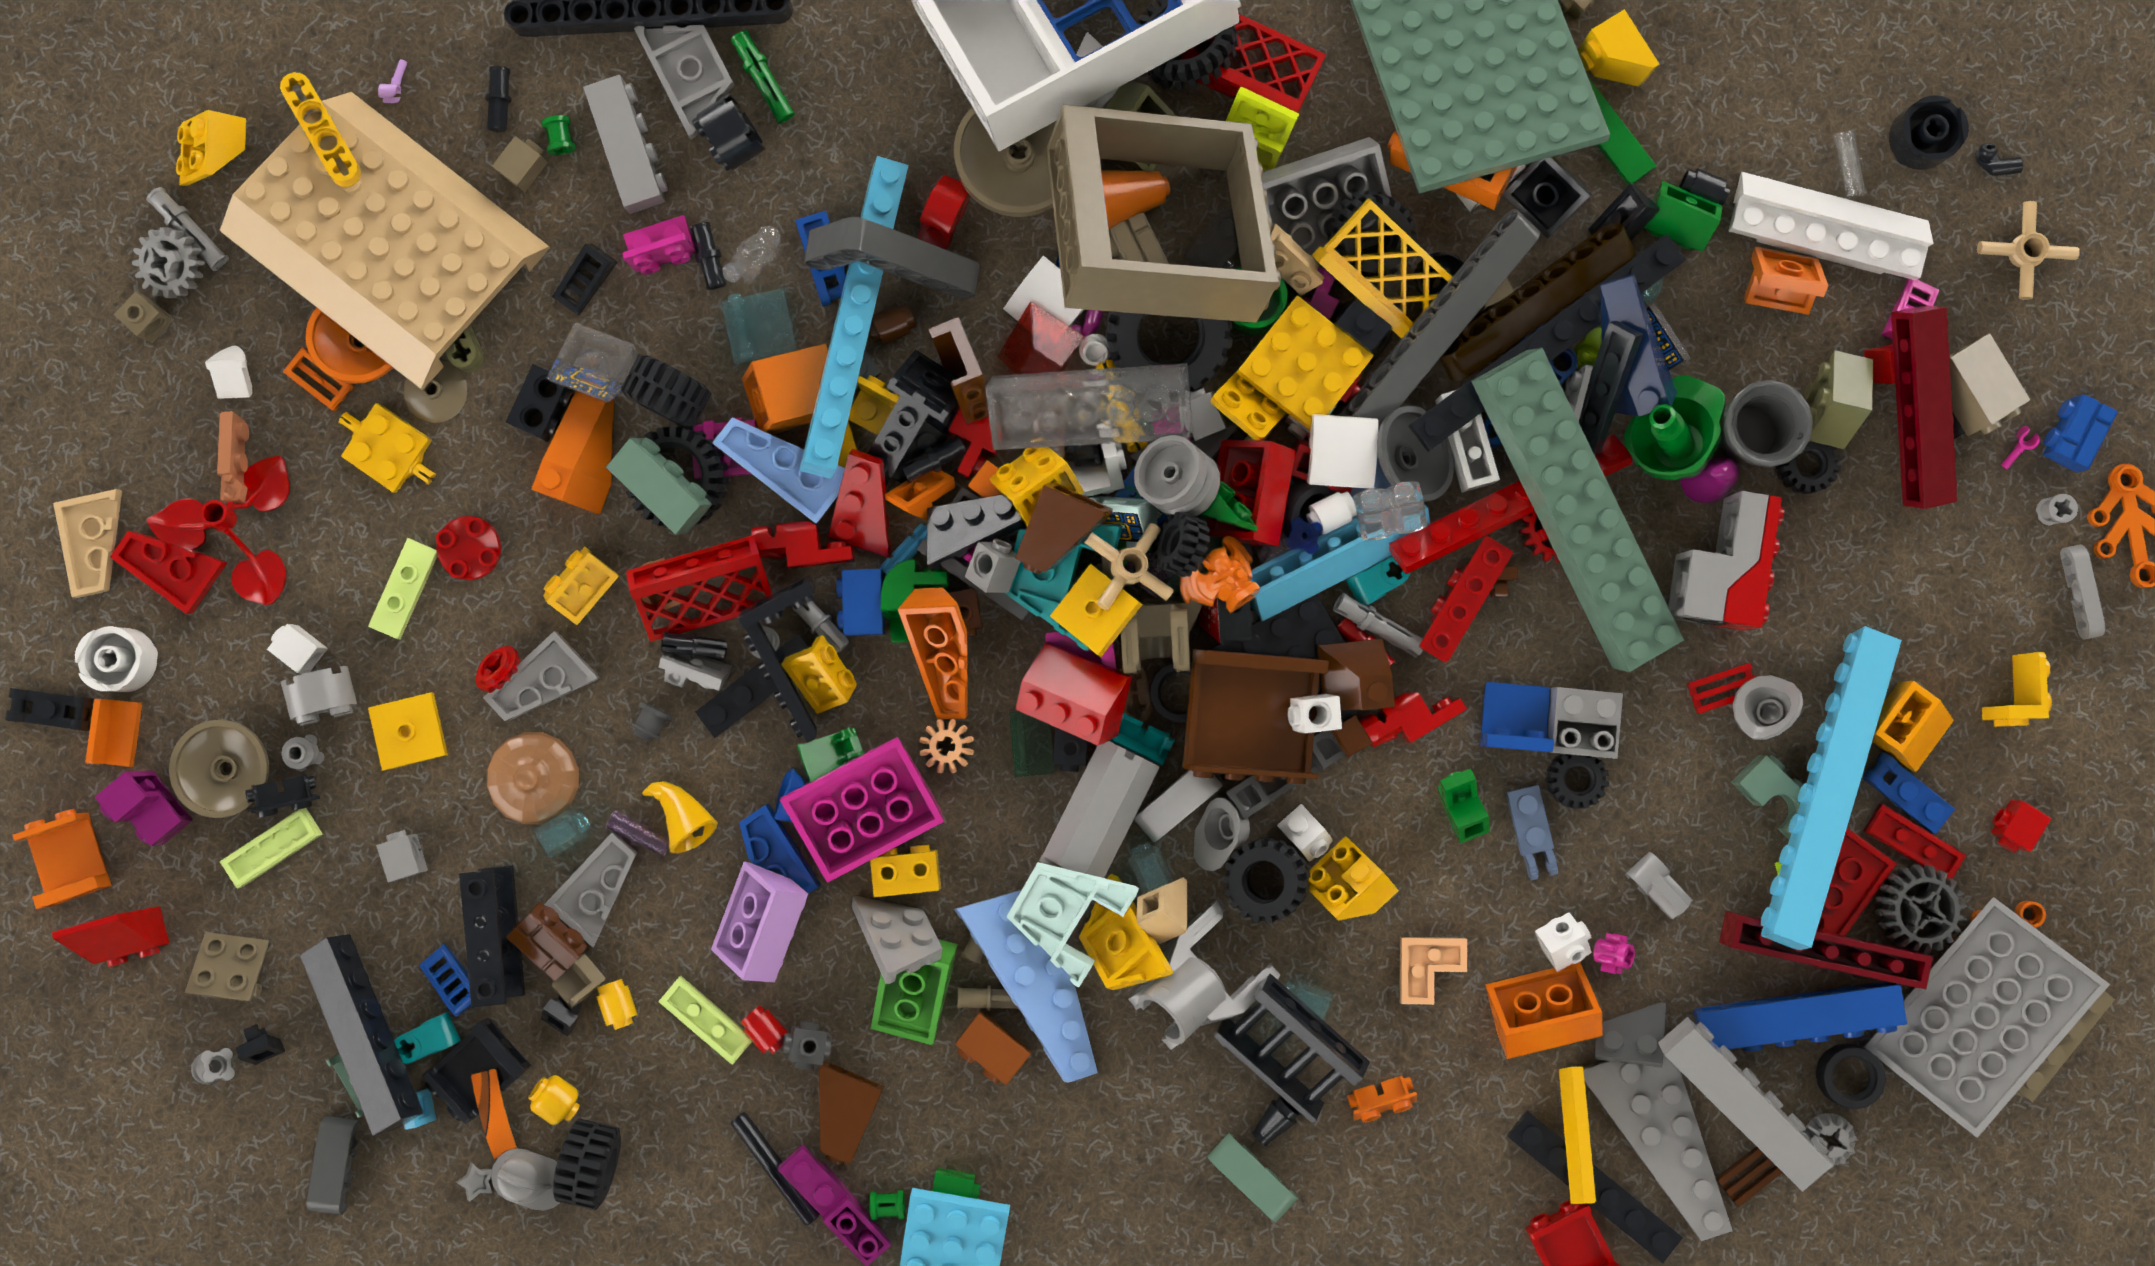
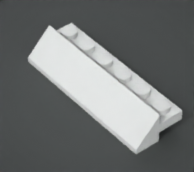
(1830, 227)

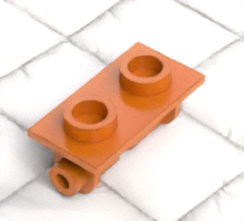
(1394, 1097)

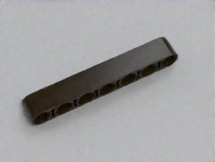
(1538, 300)

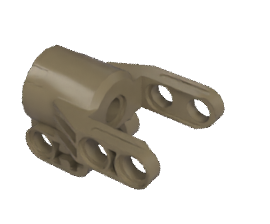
(1157, 629)

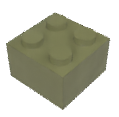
(1840, 398)

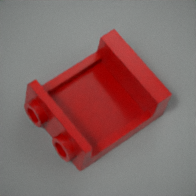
(1569, 1238)

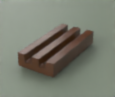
(1755, 1187)

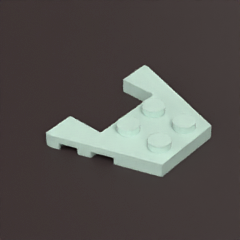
(1054, 904)

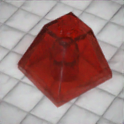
(1040, 343)

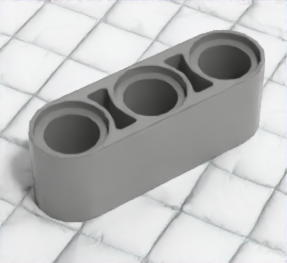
(1175, 804)

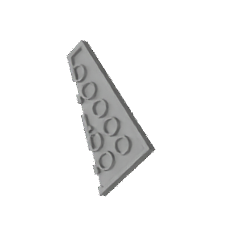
(1661, 1127)

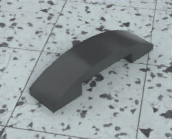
(1253, 795)

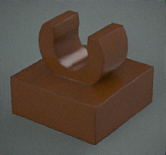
(1500, 588)

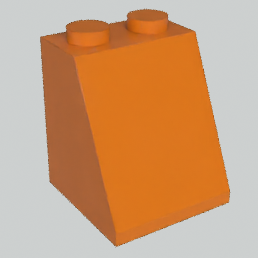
(785, 388)

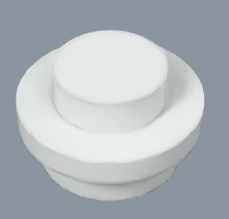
(1094, 349)

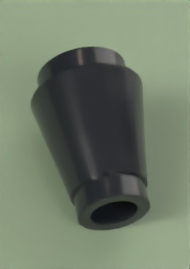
(1275, 1121)

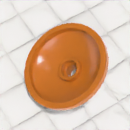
(337, 352)

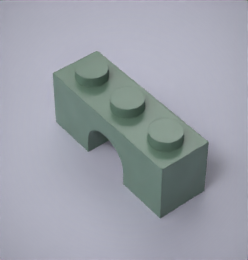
(1765, 779)

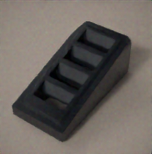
(574, 271)

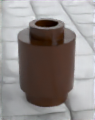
(891, 324)

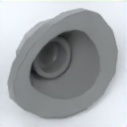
(1767, 706)

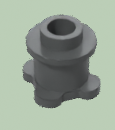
(649, 722)

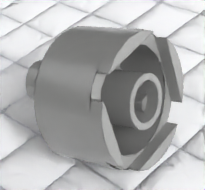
(319, 694)

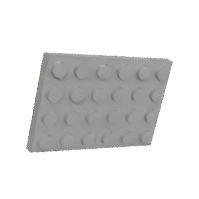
(1988, 1016)

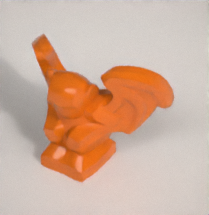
(1226, 578)

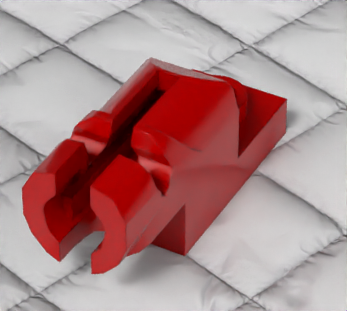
(800, 544)
(1410, 718)

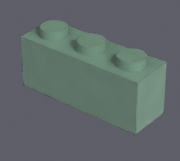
(659, 484)

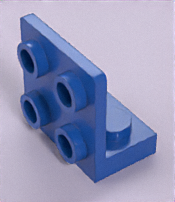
(1515, 717)

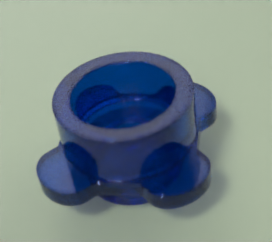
(1295, 538)

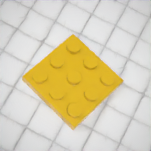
(1304, 363)

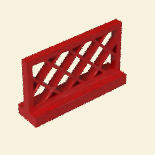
(1232, 80)
(695, 570)

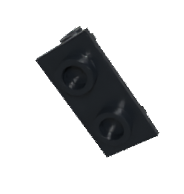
(295, 793)

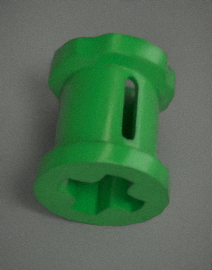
(558, 135)
(877, 1200)

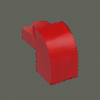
(943, 212)
(980, 440)

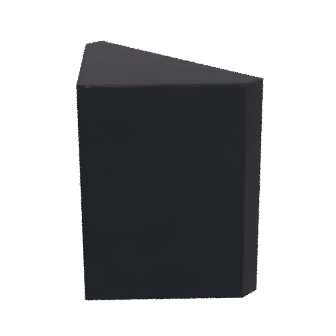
(1547, 194)

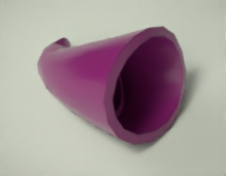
(1713, 481)

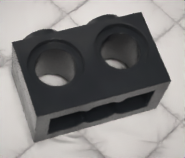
(532, 400)

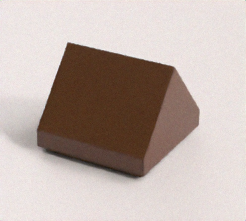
(1352, 736)

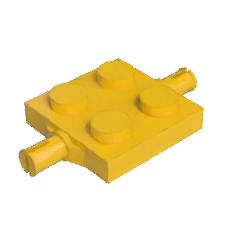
(386, 448)

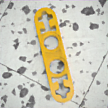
(321, 129)

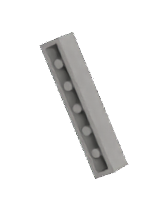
(1745, 1104)

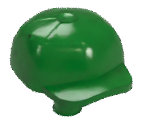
(1681, 437)

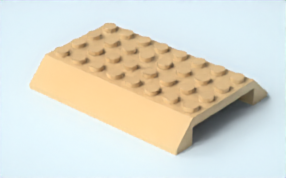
(393, 257)

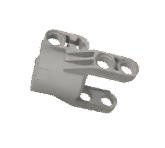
(1194, 990)

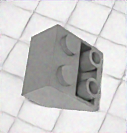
(1585, 722)

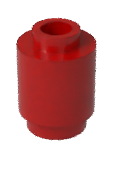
(764, 1030)

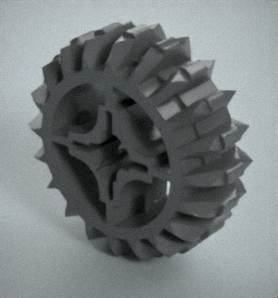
(1936, 889)

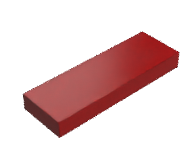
(1913, 841)

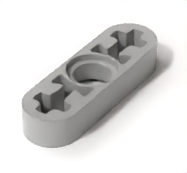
(2086, 600)

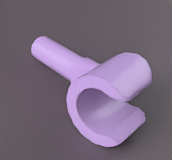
(388, 91)

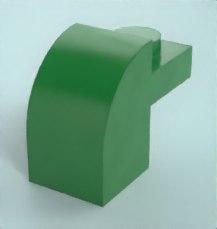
(903, 580)
(1463, 805)

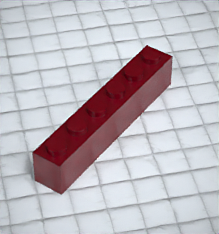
(1924, 406)
(1832, 952)

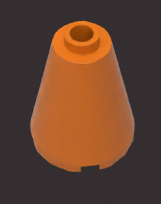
(1132, 193)

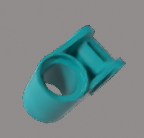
(1374, 583)
(428, 1038)

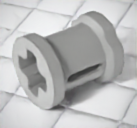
(2066, 507)

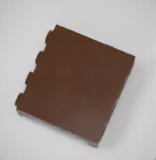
(1241, 716)

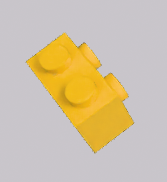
(906, 872)

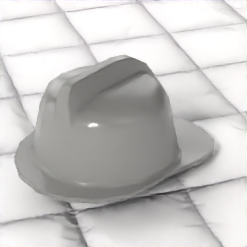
(1219, 834)
(525, 1179)

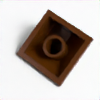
(1357, 674)

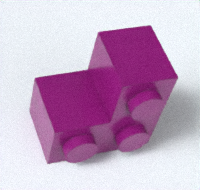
(146, 804)

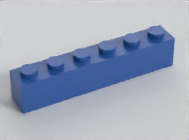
(1805, 1016)

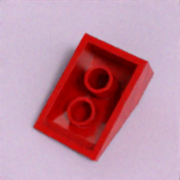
(116, 936)

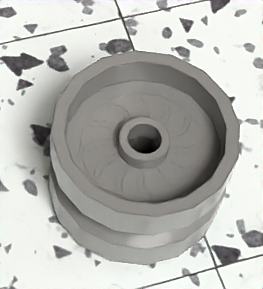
(1176, 476)

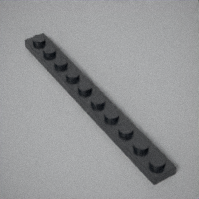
(1553, 337)

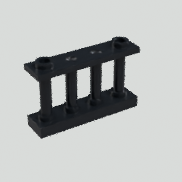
(488, 917)
(1311, 1029)

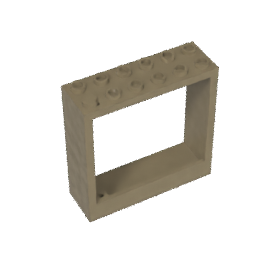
(1106, 284)

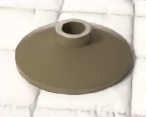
(447, 400)

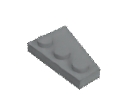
(593, 888)

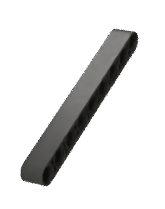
(1444, 318)

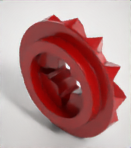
(497, 668)

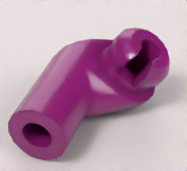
(1091, 323)

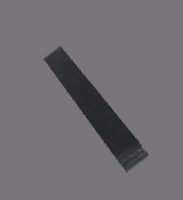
(602, 10)

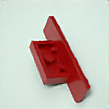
(1464, 598)

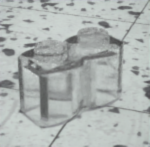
(1390, 510)

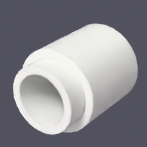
(1332, 511)

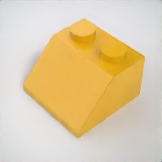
(1618, 52)

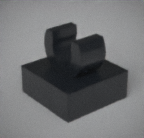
(560, 1017)
(259, 1046)

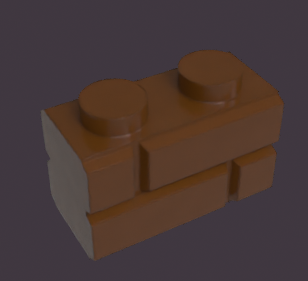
(547, 940)

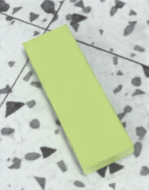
(705, 1020)

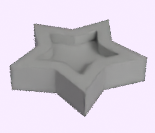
(475, 1181)

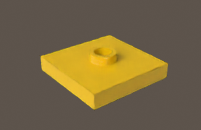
(1086, 619)
(407, 731)

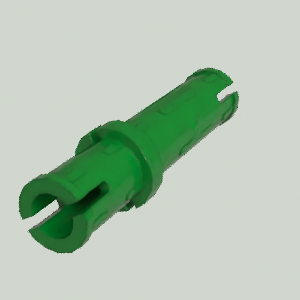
(745, 45)

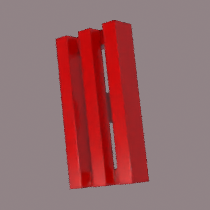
(1696, 697)

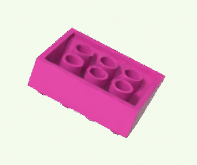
(862, 809)

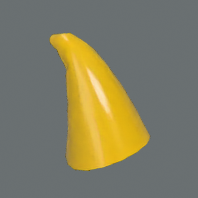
(682, 816)

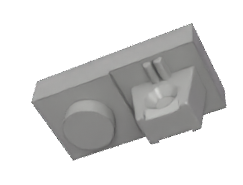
(702, 670)

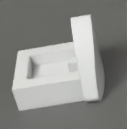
(230, 373)

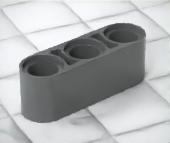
(332, 1165)

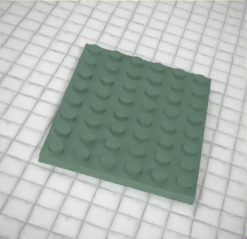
(1479, 84)

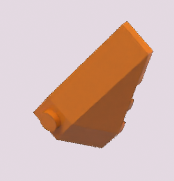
(578, 455)
(939, 647)

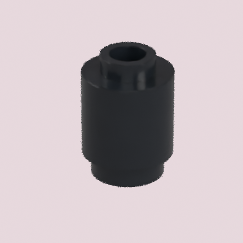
(1705, 185)

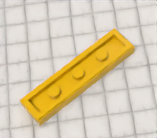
(1577, 1135)

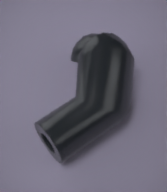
(1993, 164)

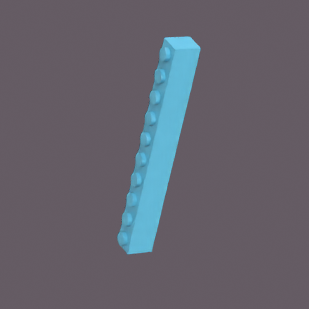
(851, 329)
(1830, 789)

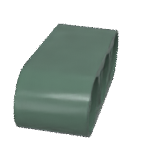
(1252, 1177)

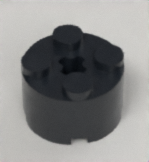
(729, 132)
(1928, 133)

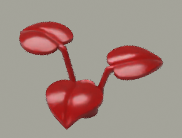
(185, 522)

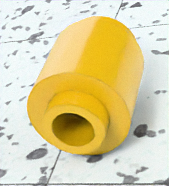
(616, 1004)

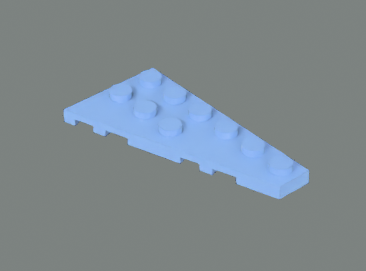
(1034, 985)

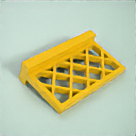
(1361, 286)

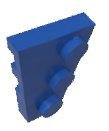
(773, 849)

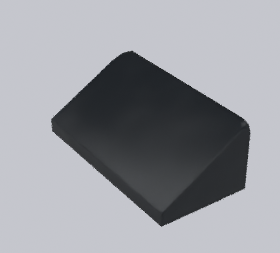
(1630, 209)

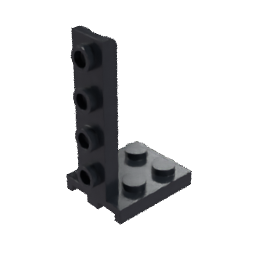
(923, 392)
(756, 639)

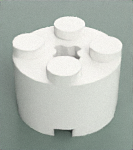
(98, 662)

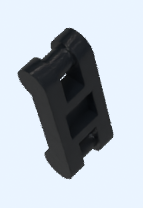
(49, 709)

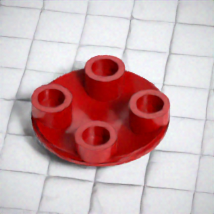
(468, 547)

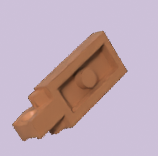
(232, 457)

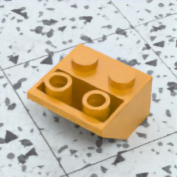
(1911, 724)

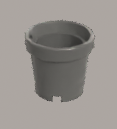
(1765, 425)

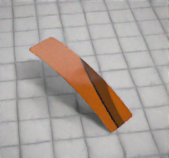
(492, 1112)

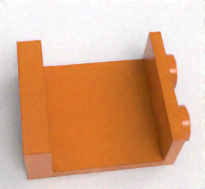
(65, 857)

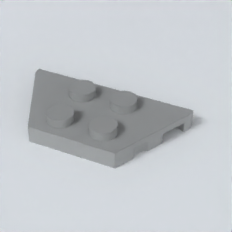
(687, 69)
(896, 936)

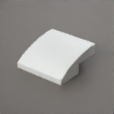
(1044, 289)
(1343, 451)

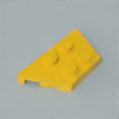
(1121, 948)

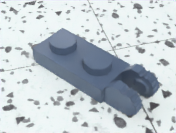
(1531, 828)

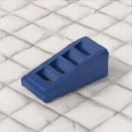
(448, 997)

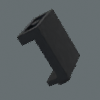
(478, 1052)

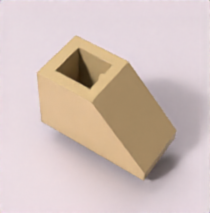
(1164, 911)

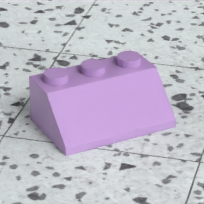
(759, 923)

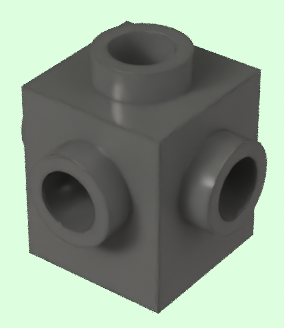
(794, 1042)

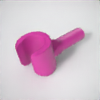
(2021, 446)

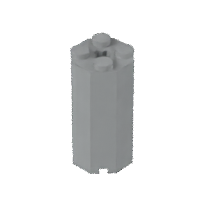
(1100, 811)

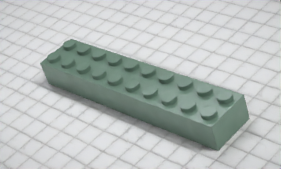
(1577, 509)

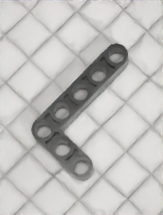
(891, 251)

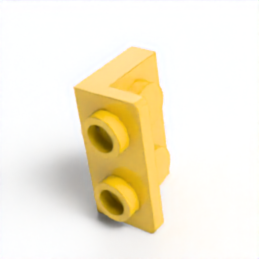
(579, 585)
(820, 675)

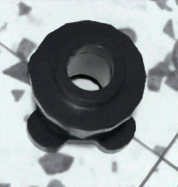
(1085, 453)

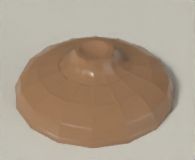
(532, 778)

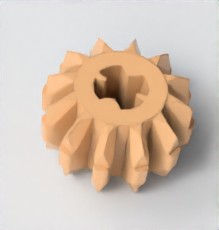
(951, 755)

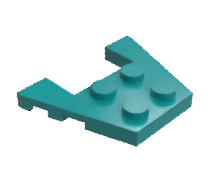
(1045, 591)

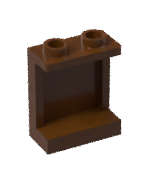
(957, 356)

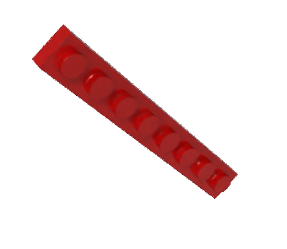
(1484, 516)

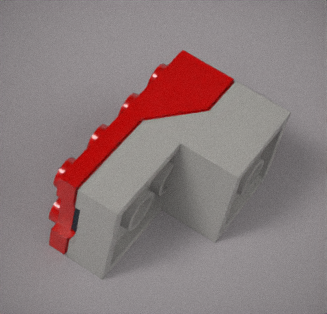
(1733, 582)

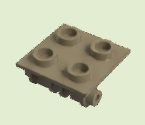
(228, 967)

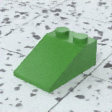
(915, 1000)

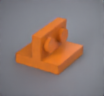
(1785, 281)

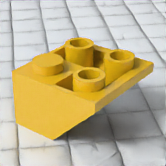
(208, 144)
(1349, 882)

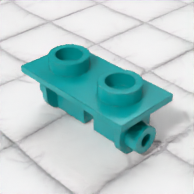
(1148, 743)

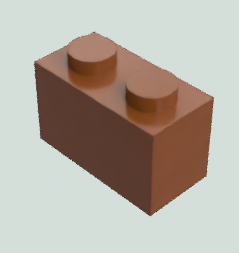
(992, 1048)

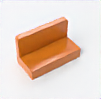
(113, 732)

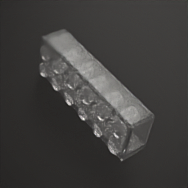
(1089, 406)

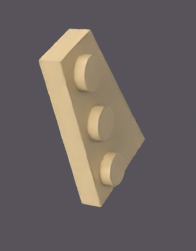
(88, 539)

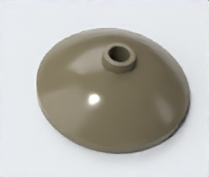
(199, 762)

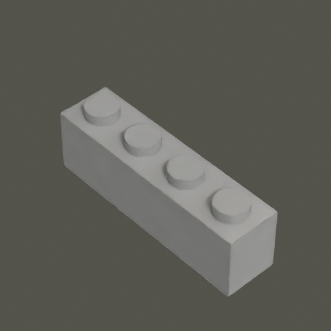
(625, 144)

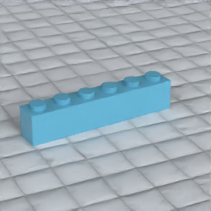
(1302, 575)

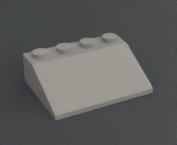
(1310, 189)

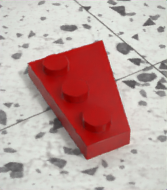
(169, 569)

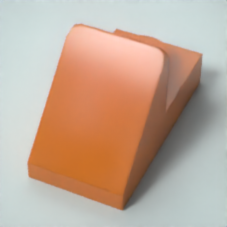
(921, 492)

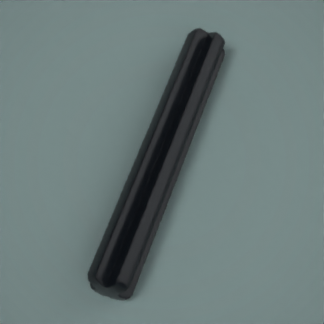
(770, 1161)

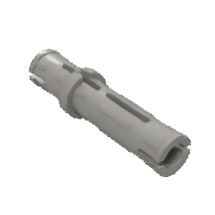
(178, 218)
(1369, 619)

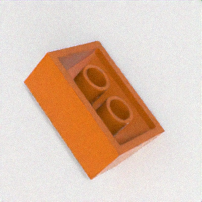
(1544, 1010)

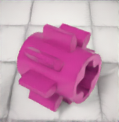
(1614, 953)

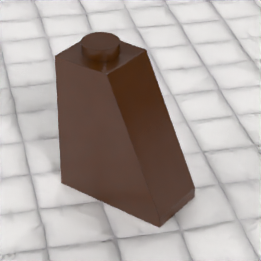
(1058, 527)
(844, 1111)

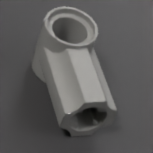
(1656, 883)

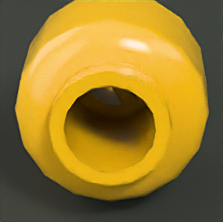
(554, 1099)

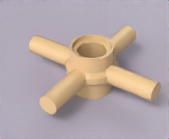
(2037, 242)
(1120, 575)

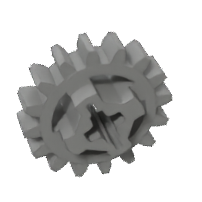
(171, 265)

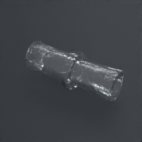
(1850, 164)

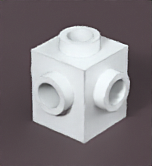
(1564, 941)

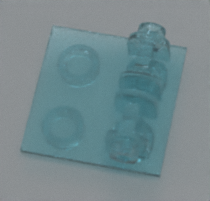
(758, 325)

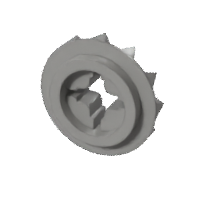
(1828, 1124)

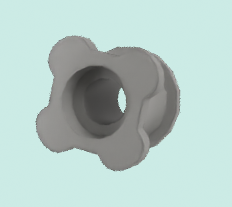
(309, 749)
(220, 1065)

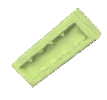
(403, 588)
(271, 847)

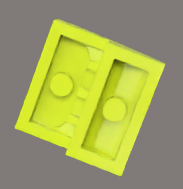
(1269, 121)

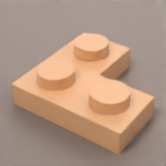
(1422, 958)

